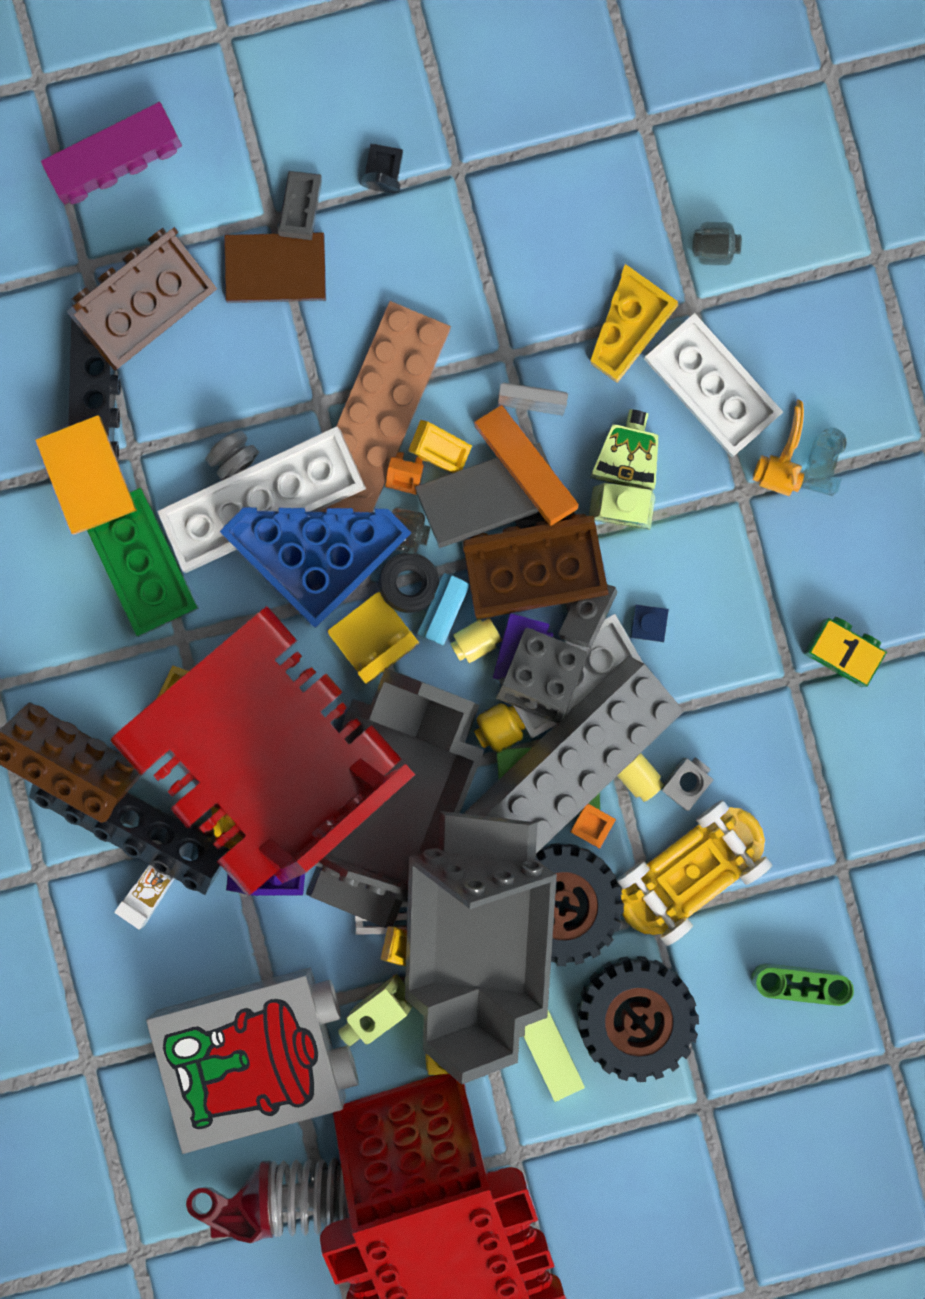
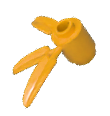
(781, 473)

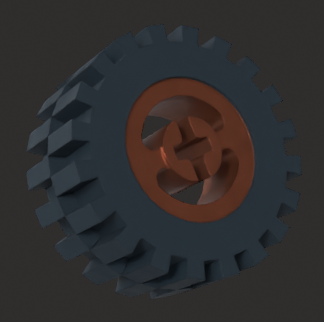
(582, 869)
(665, 994)

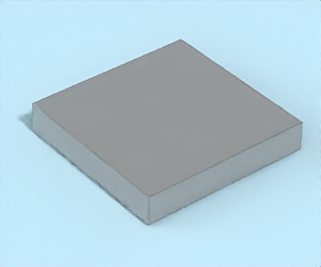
(532, 398)

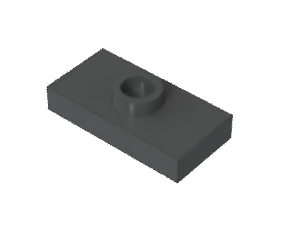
(300, 205)
(586, 619)

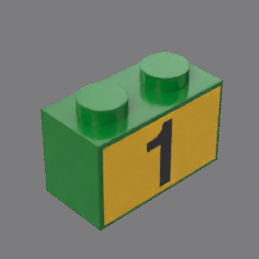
(845, 651)

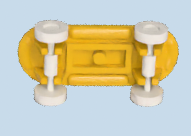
(693, 872)

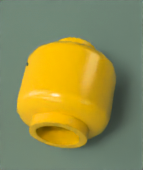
(499, 727)

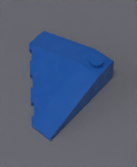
(315, 555)

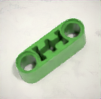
(819, 977)

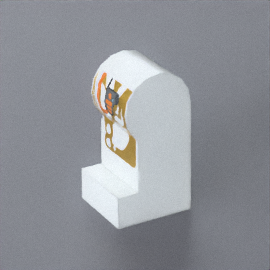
(144, 897)

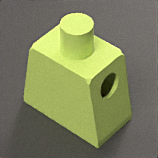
(376, 1013)

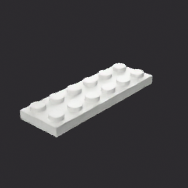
(300, 477)

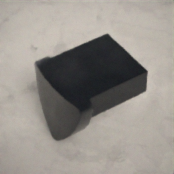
(383, 169)

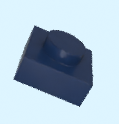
(649, 623)

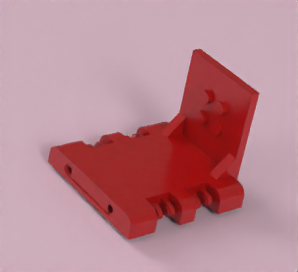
(263, 755)
(425, 1206)

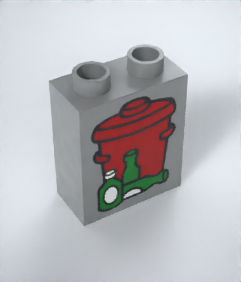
(251, 1059)

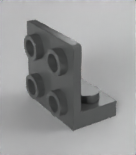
(542, 675)

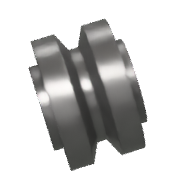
(232, 455)

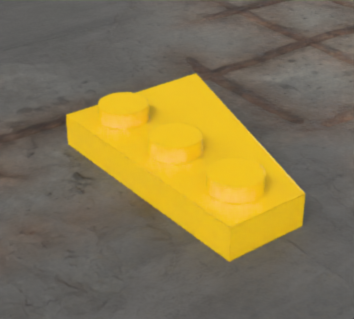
(632, 322)

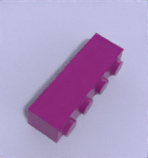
(111, 154)

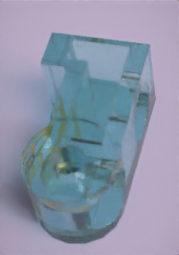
(823, 462)

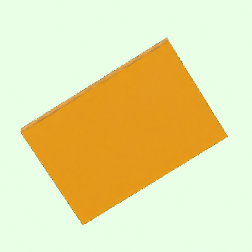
(85, 475)

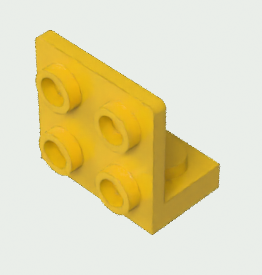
(373, 637)

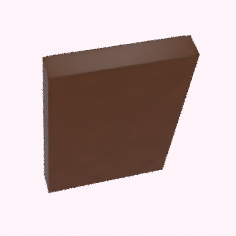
(274, 268)

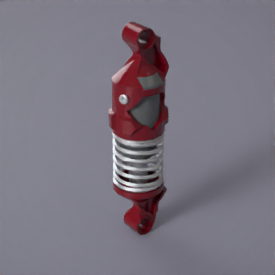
(260, 1203)

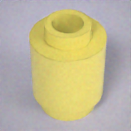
(475, 640)
(641, 778)

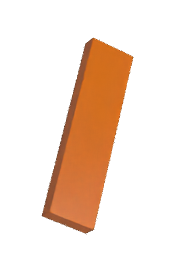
(526, 465)

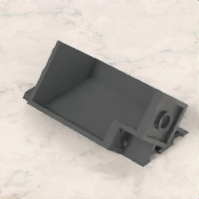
(428, 731)
(479, 941)

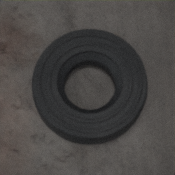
(390, 591)

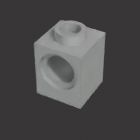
(672, 786)

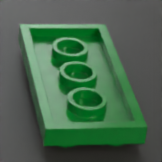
(143, 568)

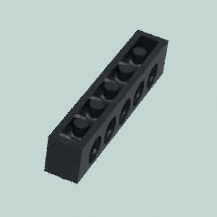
(84, 385)
(137, 842)

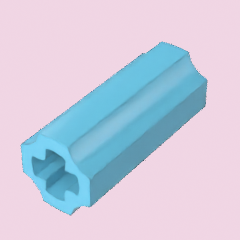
(443, 609)

